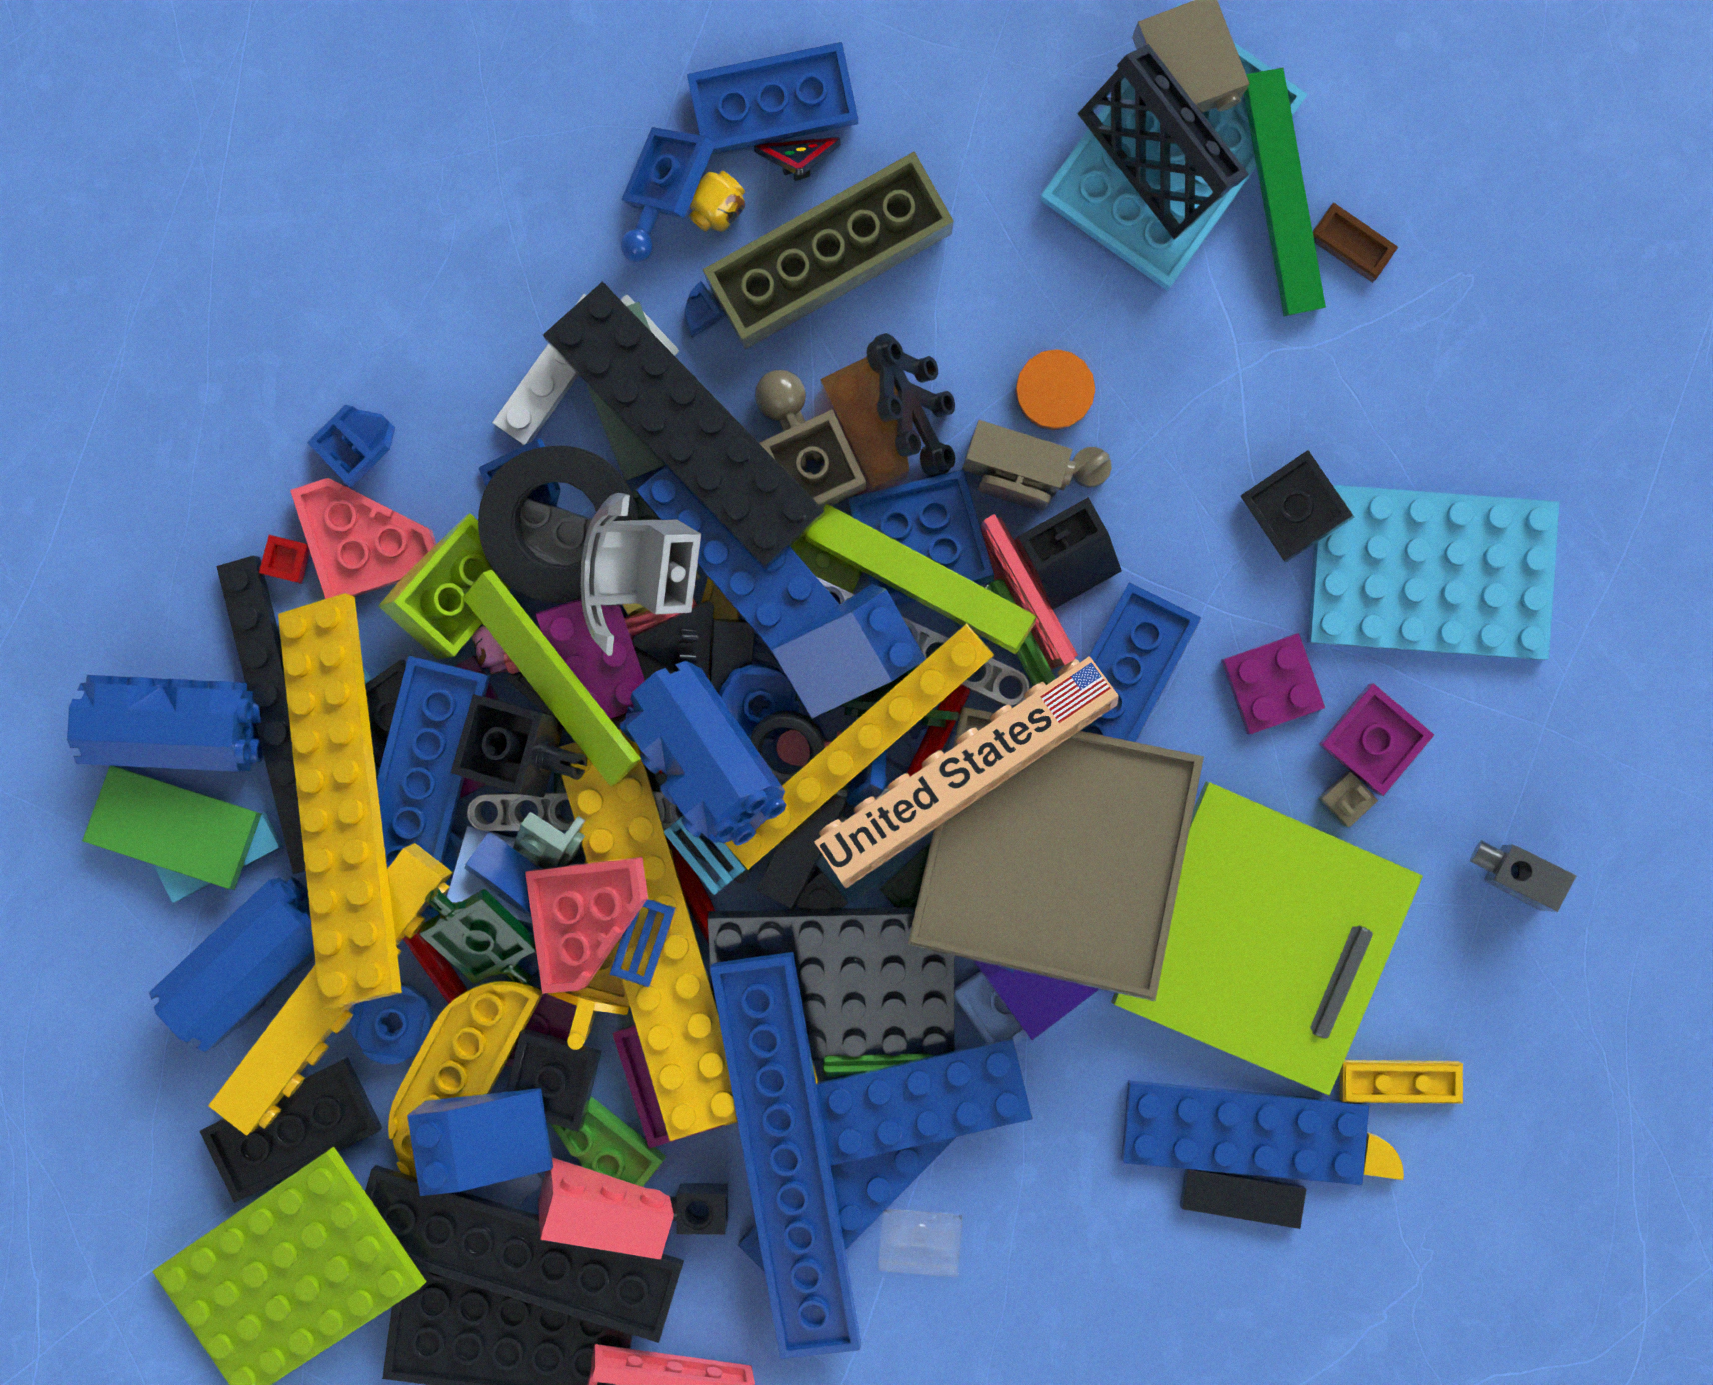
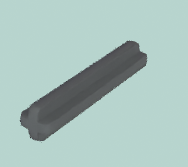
(1341, 981)

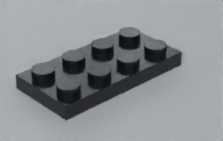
(320, 1114)

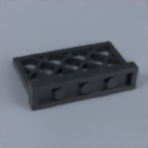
(1179, 124)

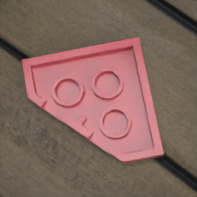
(357, 540)
(581, 917)

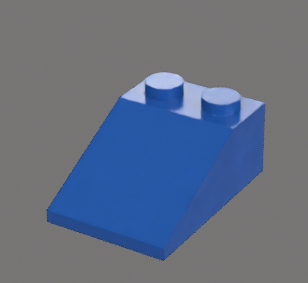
(848, 651)
(479, 1140)

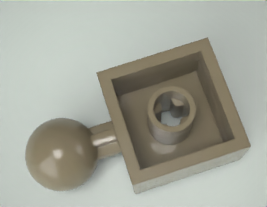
(781, 398)

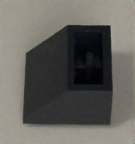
(1069, 553)

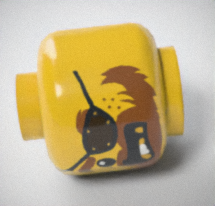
(717, 202)

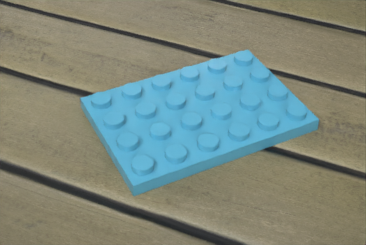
(1107, 207)
(1437, 574)

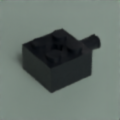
(513, 748)

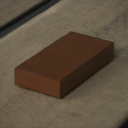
(1353, 242)

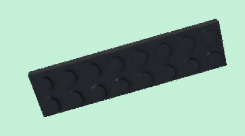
(684, 425)
(503, 1253)

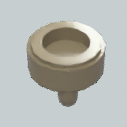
(1091, 467)

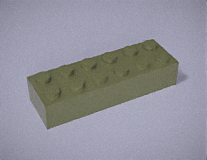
(829, 250)

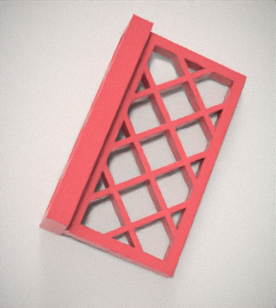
(1012, 568)
(641, 1367)

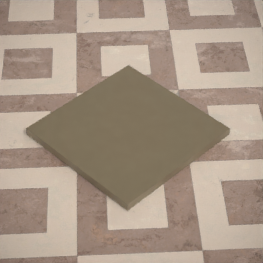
(1065, 864)

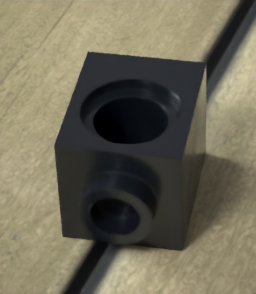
(716, 1199)

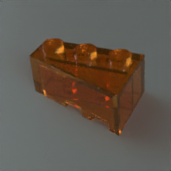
(854, 399)

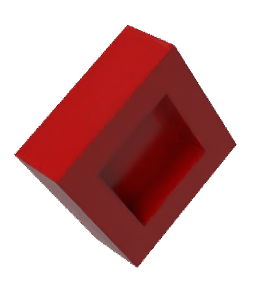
(285, 559)

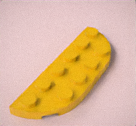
(462, 1054)

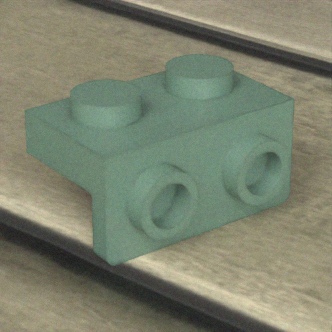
(547, 845)

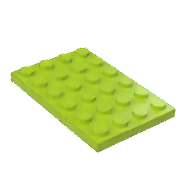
(289, 1274)

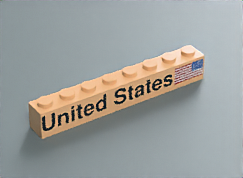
(966, 771)

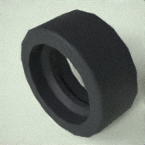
(792, 720)

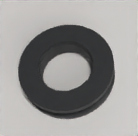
(501, 515)

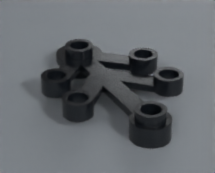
(888, 359)

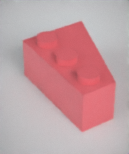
(602, 1212)

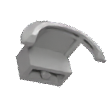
(635, 564)

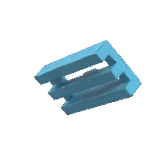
(726, 877)

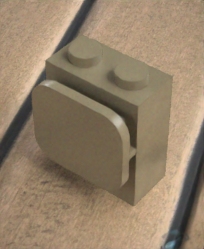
(1197, 52)
(1017, 465)

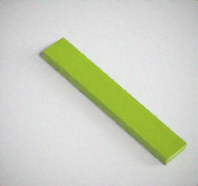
(922, 579)
(551, 678)

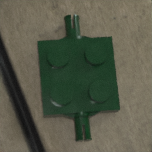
(478, 936)

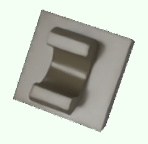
(1348, 799)

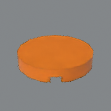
(1055, 389)

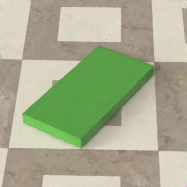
(172, 827)

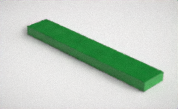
(1283, 192)

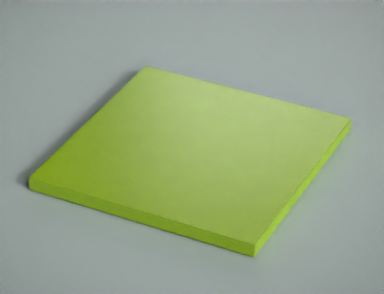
(1261, 933)

